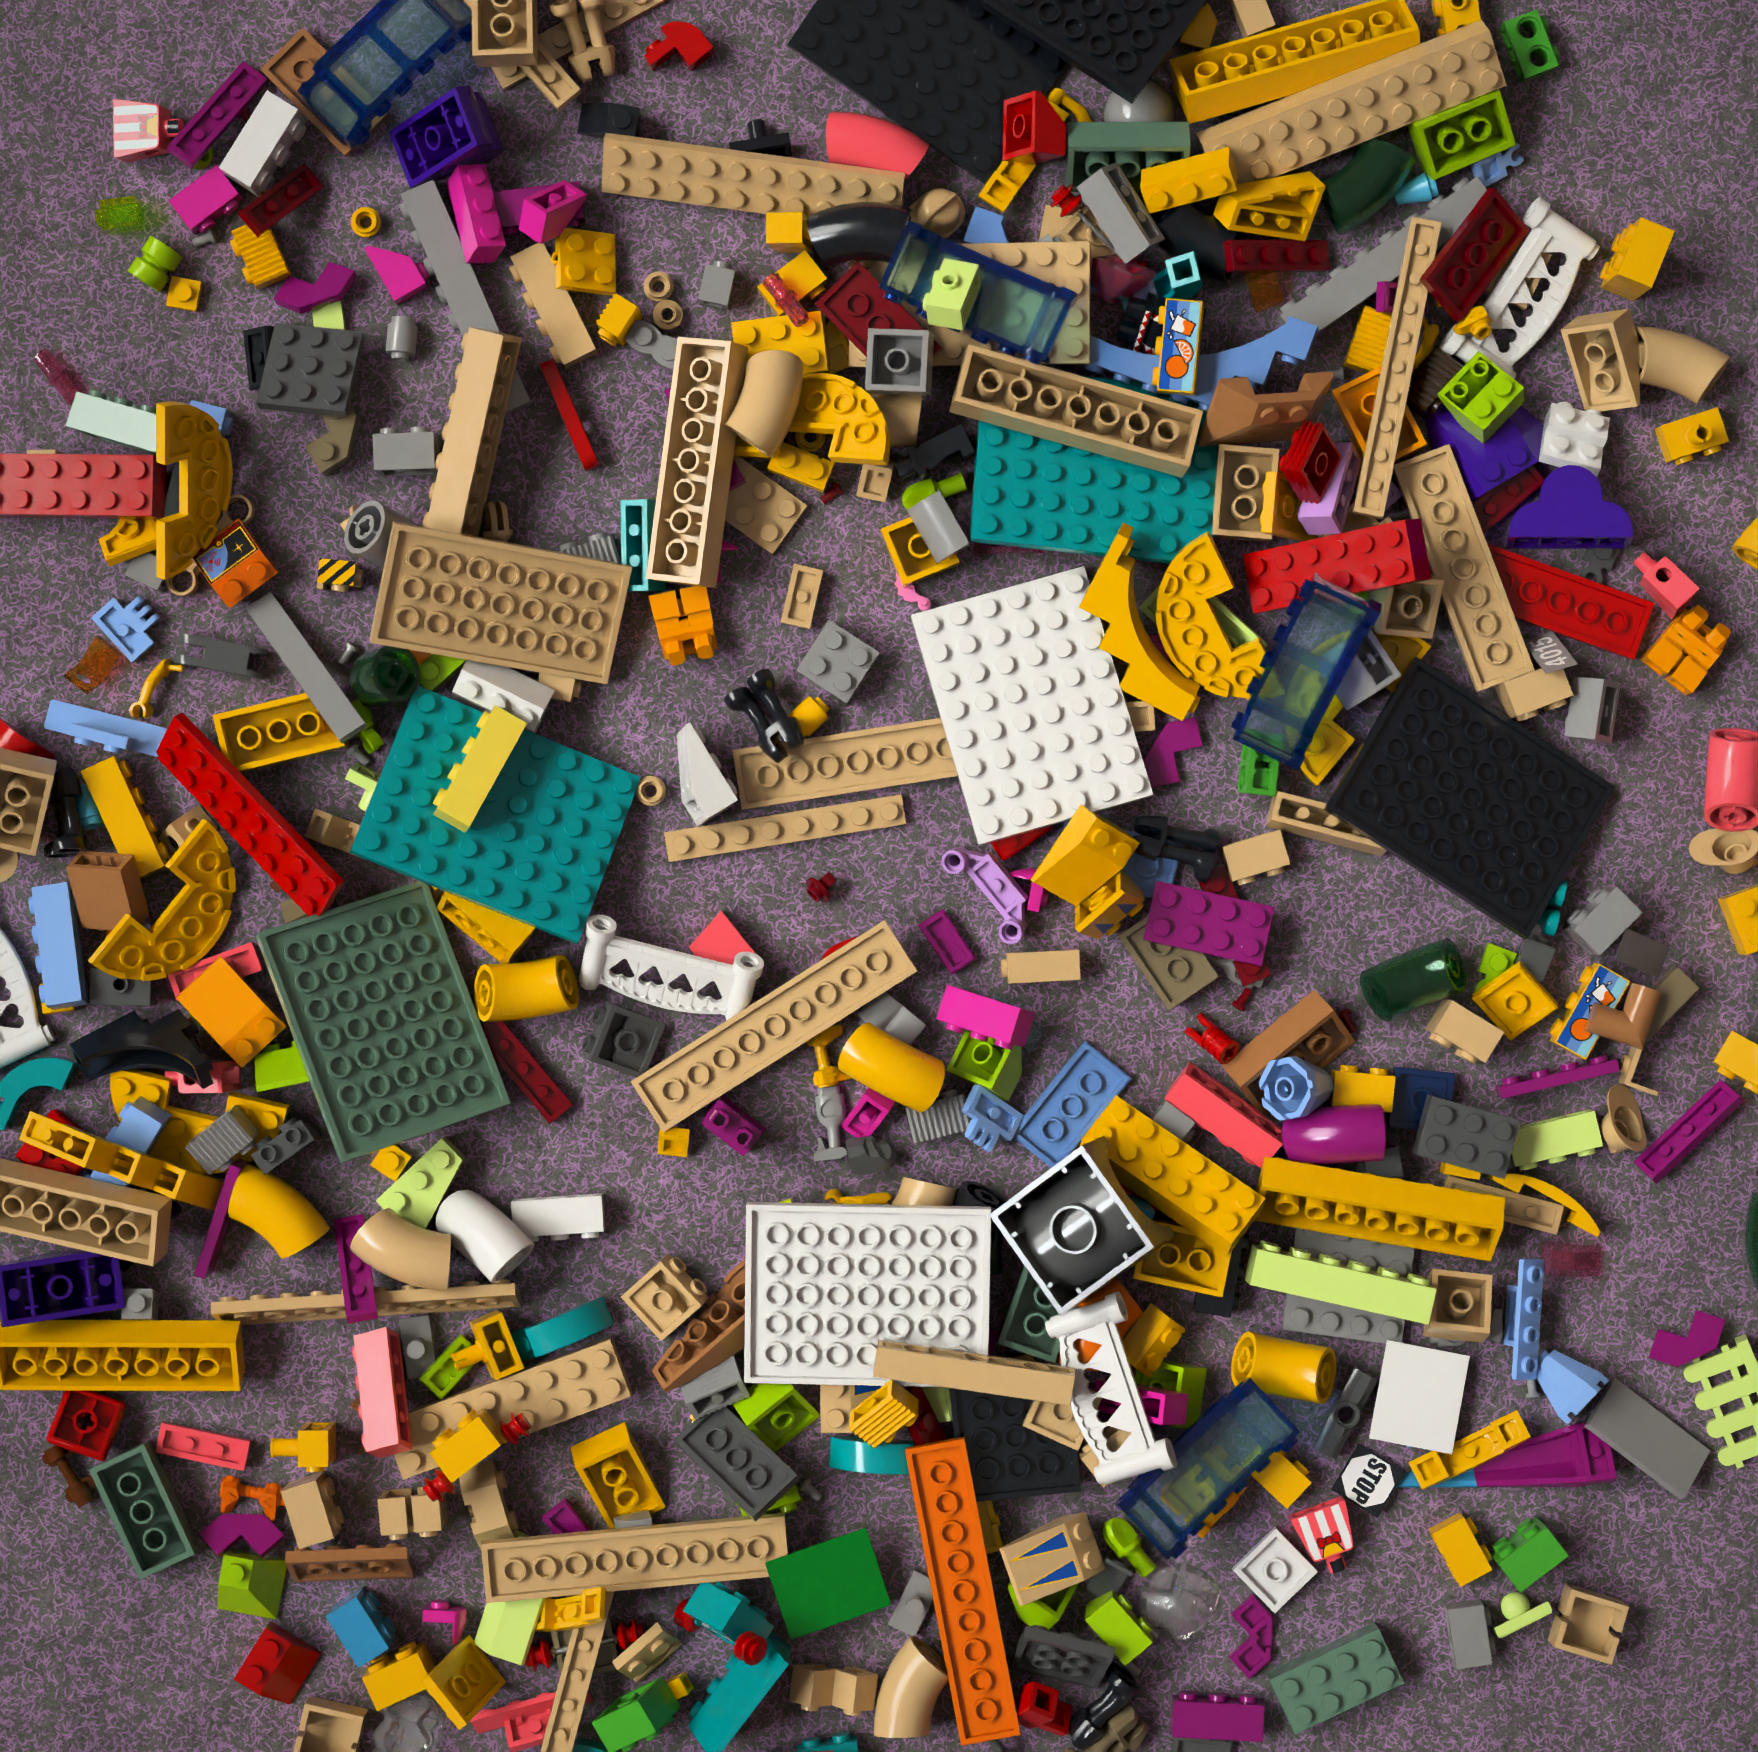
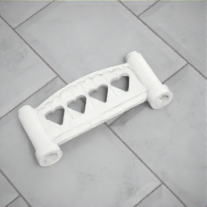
(1548, 234)
(605, 950)
(31, 1037)
(1140, 1450)

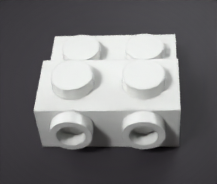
(1573, 437)

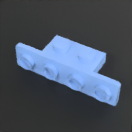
(104, 728)
(1524, 1318)

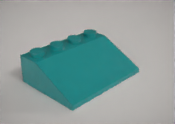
(736, 1695)

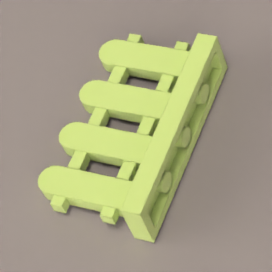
(1725, 1392)

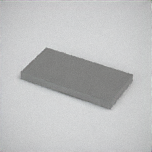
(1647, 1438)

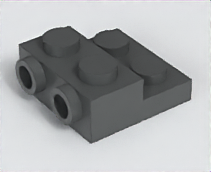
(622, 1039)
(293, 1140)

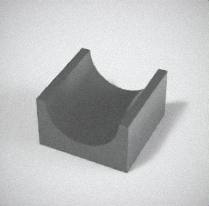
(1078, 1227)

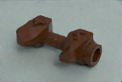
(79, 1489)

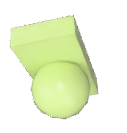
(1517, 1610)

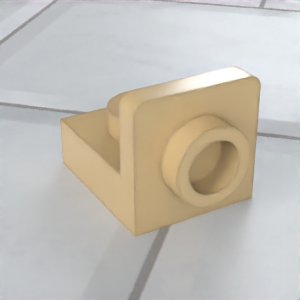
(875, 481)

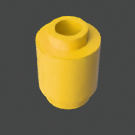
(810, 714)

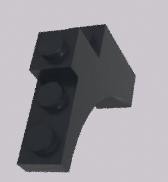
(138, 1044)

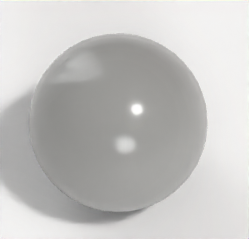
(1151, 105)

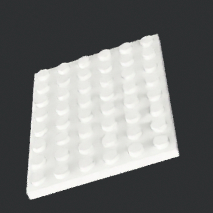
(1030, 706)
(845, 1275)

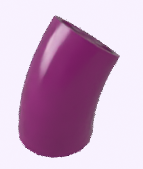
(1336, 1135)

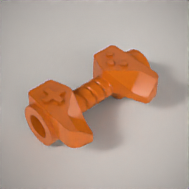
(269, 1496)

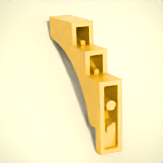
(1113, 600)
(121, 1162)

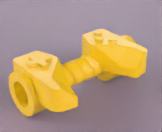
(1476, 321)
(826, 1074)

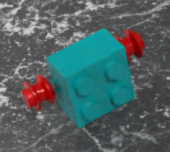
(728, 1619)

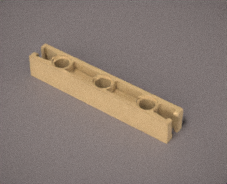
(974, 1372)

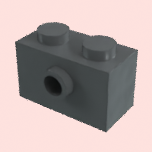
(116, 991)

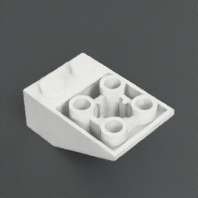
(701, 782)

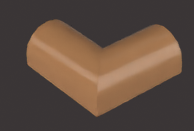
(1630, 1024)

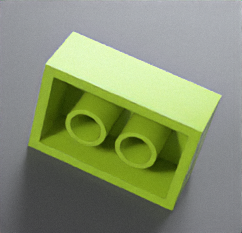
(1462, 135)

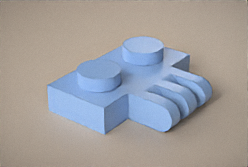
(127, 626)
(989, 1118)

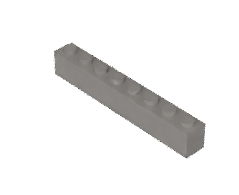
(456, 278)
(1359, 281)

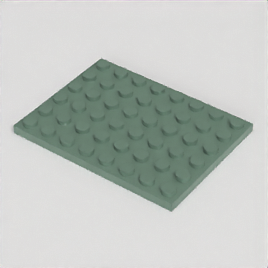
(382, 1020)

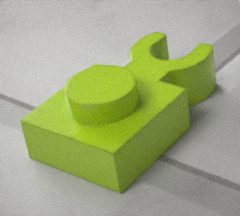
(370, 738)
(1493, 963)

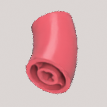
(872, 143)
(1732, 779)

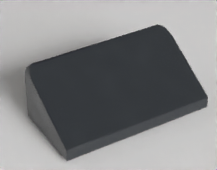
(256, 349)

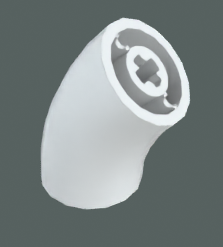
(483, 1234)

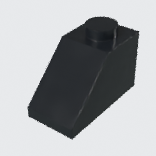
(608, 118)

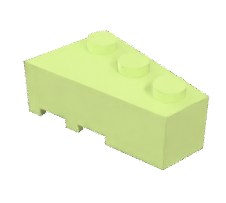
(424, 1185)

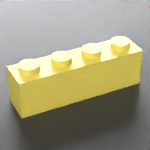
(479, 768)

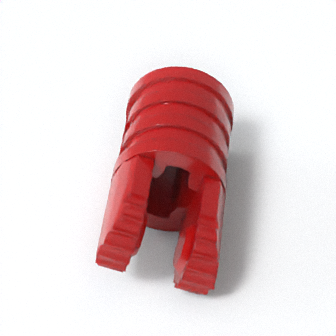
(1214, 1040)

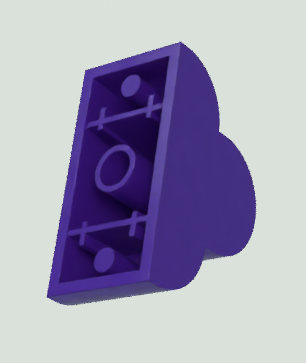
(445, 135)
(1570, 516)
(58, 1286)

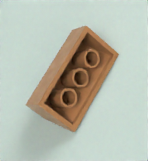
(1305, 1031)

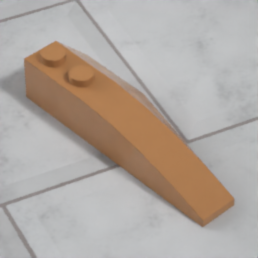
(710, 1338)

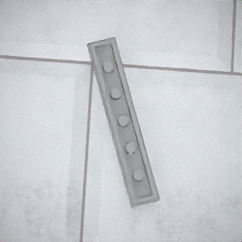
(306, 667)

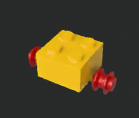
(468, 1445)

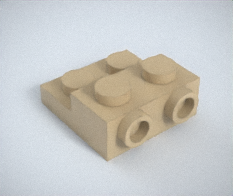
(665, 1296)

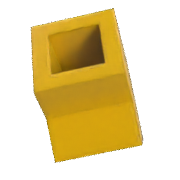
(680, 1685)

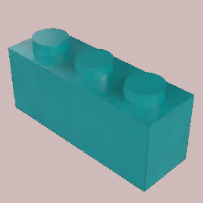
(636, 534)

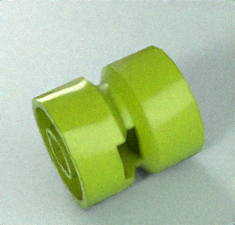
(155, 264)

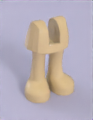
(581, 53)

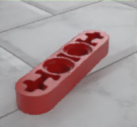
(569, 414)

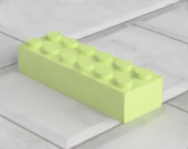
(1340, 1283)

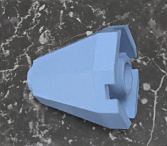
(1294, 1087)
(1567, 1383)

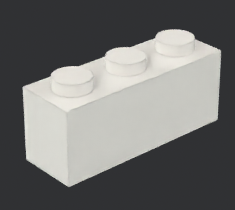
(560, 1216)

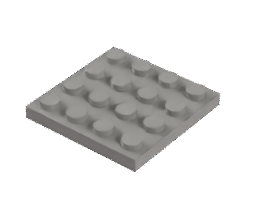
(1340, 1321)

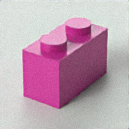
(206, 200)

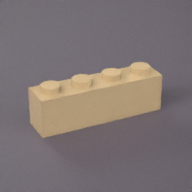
(555, 307)
(1308, 819)

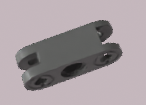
(221, 656)

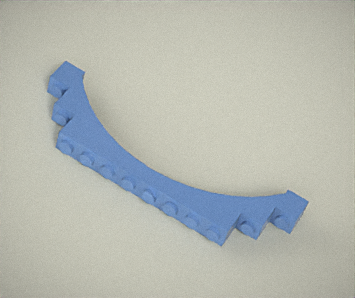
(1251, 360)

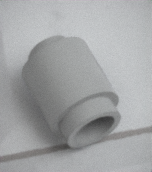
(401, 338)

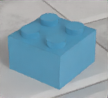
(362, 1626)

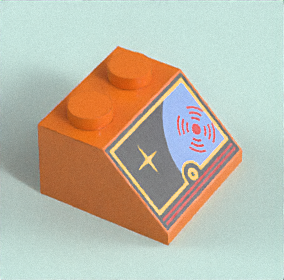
(234, 563)

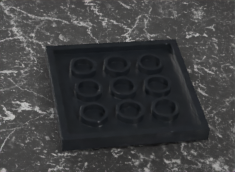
(1004, 1454)

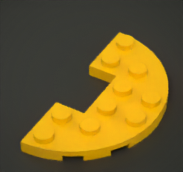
(839, 408)
(204, 483)
(1191, 627)
(1329, 738)
(189, 922)
(186, 1124)

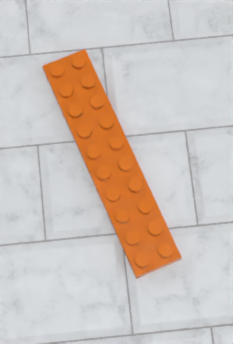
(962, 1591)

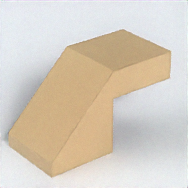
(332, 830)

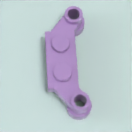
(995, 884)

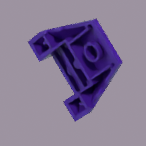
(1489, 464)

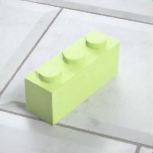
(1555, 1139)

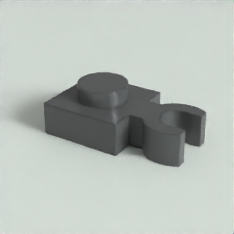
(1598, 559)

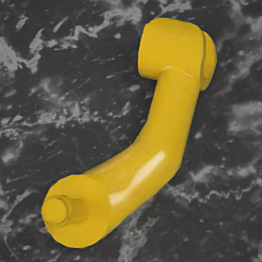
(1059, 96)
(1429, 339)
(161, 670)
(873, 1198)

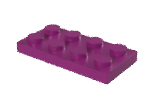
(1208, 923)

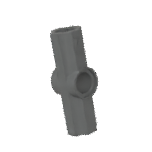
(1336, 1431)

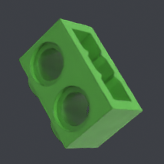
(1521, 48)
(1257, 773)

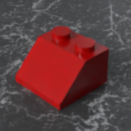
(1032, 130)
(277, 1664)

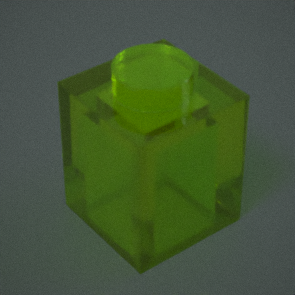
(119, 215)

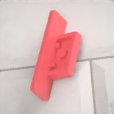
(523, 1720)

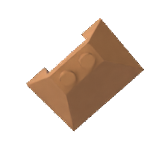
(1245, 418)

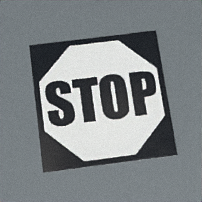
(1368, 1480)

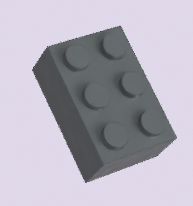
(1465, 1136)

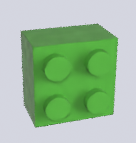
(1527, 1553)
(636, 1716)

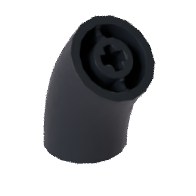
(1196, 230)
(857, 231)
(977, 1194)

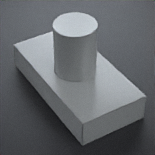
(417, 1344)
(912, 1604)

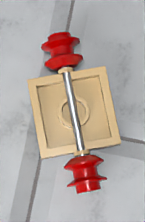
(1082, 224)

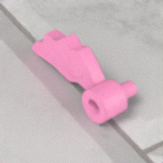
(910, 595)

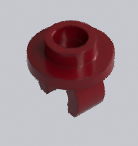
(818, 889)

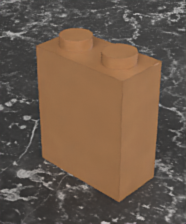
(106, 889)

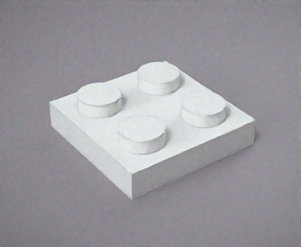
(1274, 1570)

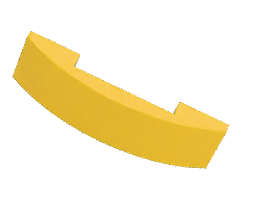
(1010, 178)
(1577, 1216)
(1470, 1451)
(573, 1611)

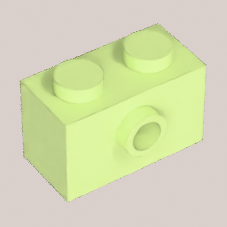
(952, 294)

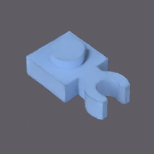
(1494, 167)

